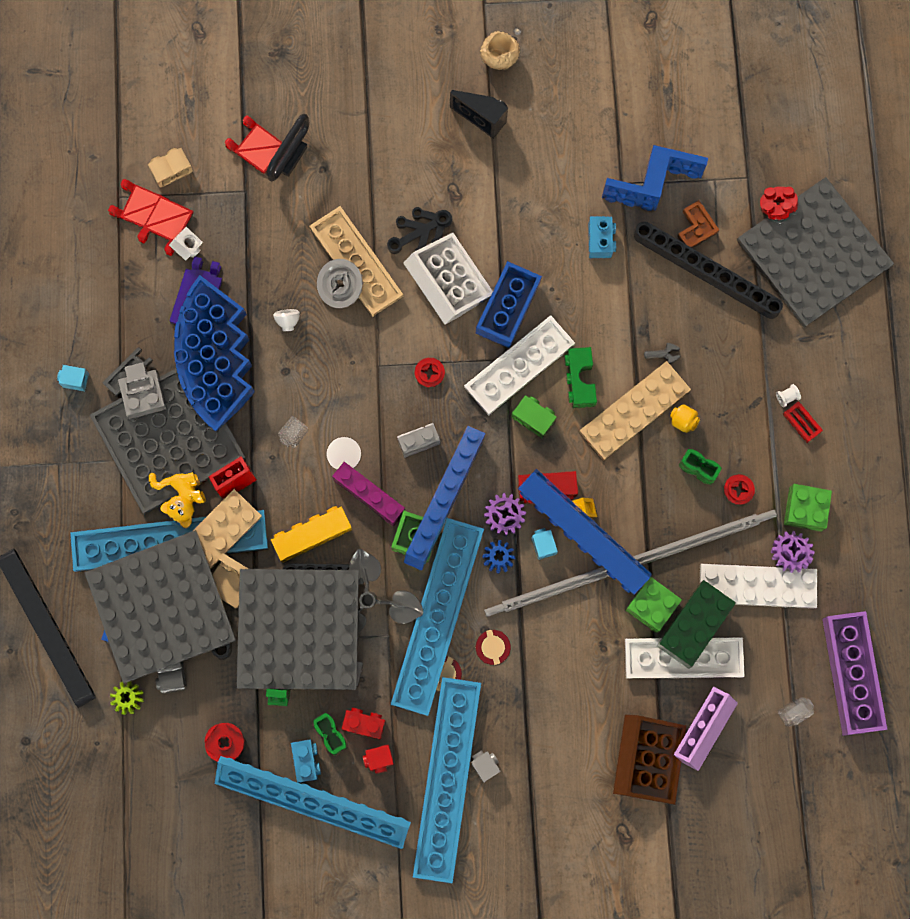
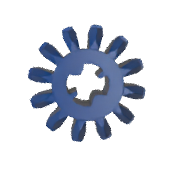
(501, 550)

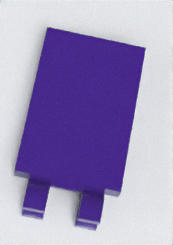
(188, 280)

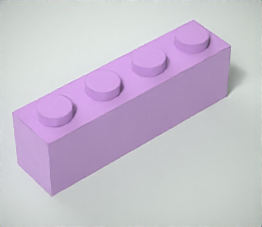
(705, 728)

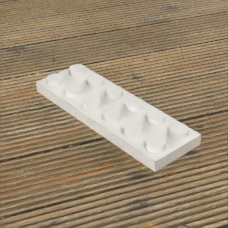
(519, 365)
(763, 585)
(719, 660)

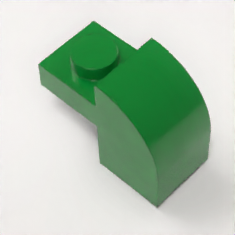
(278, 696)

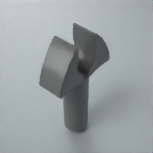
(664, 353)

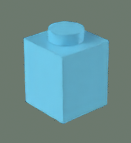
(73, 378)
(544, 543)

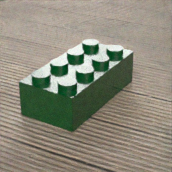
(696, 624)

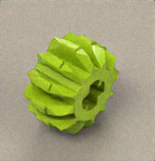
(119, 699)

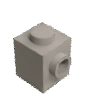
(485, 765)

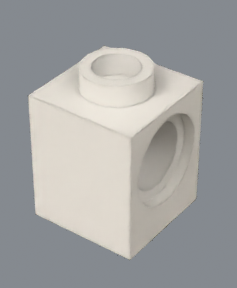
(179, 246)

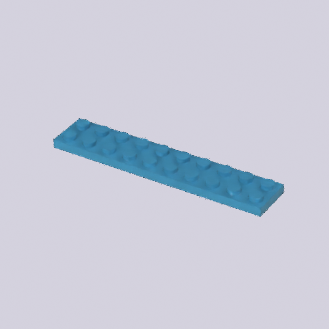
(106, 545)
(441, 610)
(447, 780)
(311, 802)

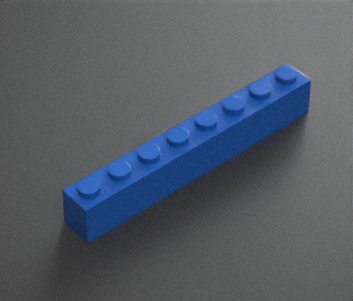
(444, 498)
(585, 532)

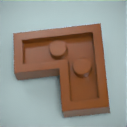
(702, 225)

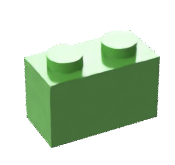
(534, 416)

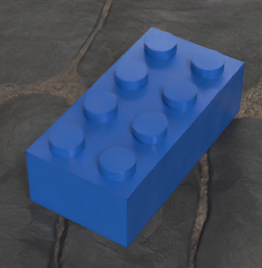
(508, 304)

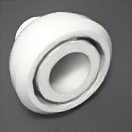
(287, 318)

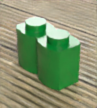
(704, 469)
(333, 739)

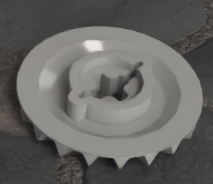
(328, 287)

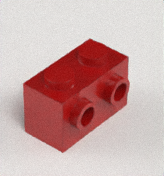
(232, 476)
(362, 724)
(378, 759)

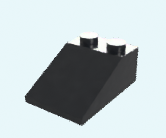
(480, 110)

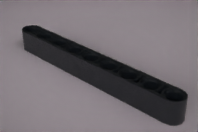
(711, 278)
(46, 628)

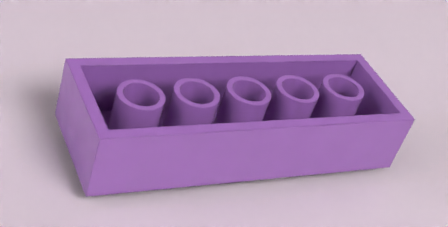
(854, 673)

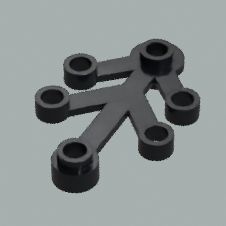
(421, 228)

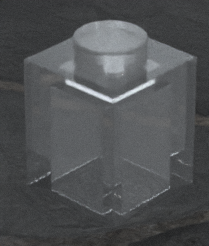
(292, 432)

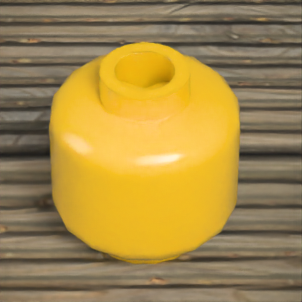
(685, 418)

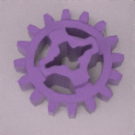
(496, 511)
(799, 547)

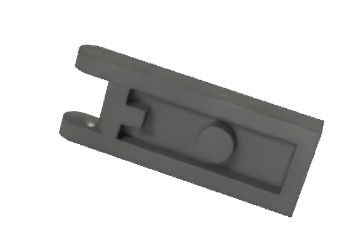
(112, 381)

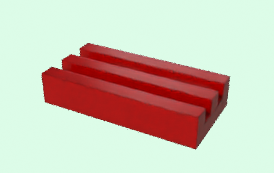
(808, 417)

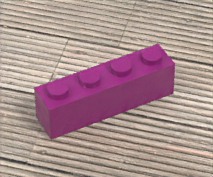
(368, 493)

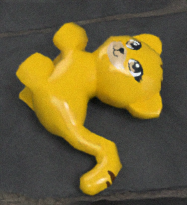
(180, 507)

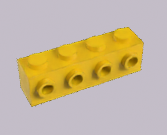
(311, 534)

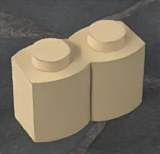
(170, 167)

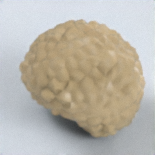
(500, 50)

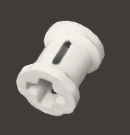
(788, 395)

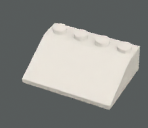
(448, 278)

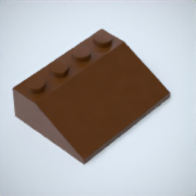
(647, 759)

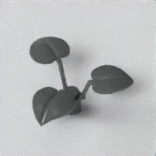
(404, 606)

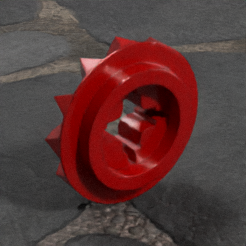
(437, 368)
(746, 485)

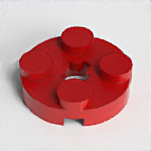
(788, 203)
(213, 743)

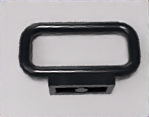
(290, 150)

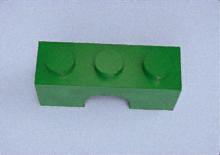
(581, 394)

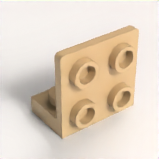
(228, 579)

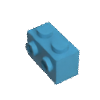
(601, 237)
(304, 761)

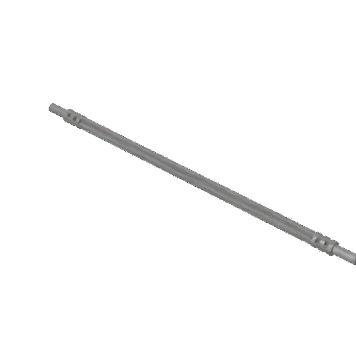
(643, 558)

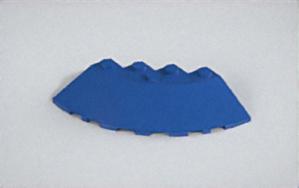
(209, 354)

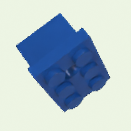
(659, 162)

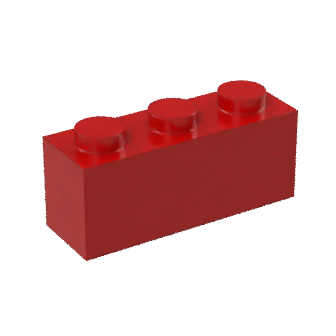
(564, 481)

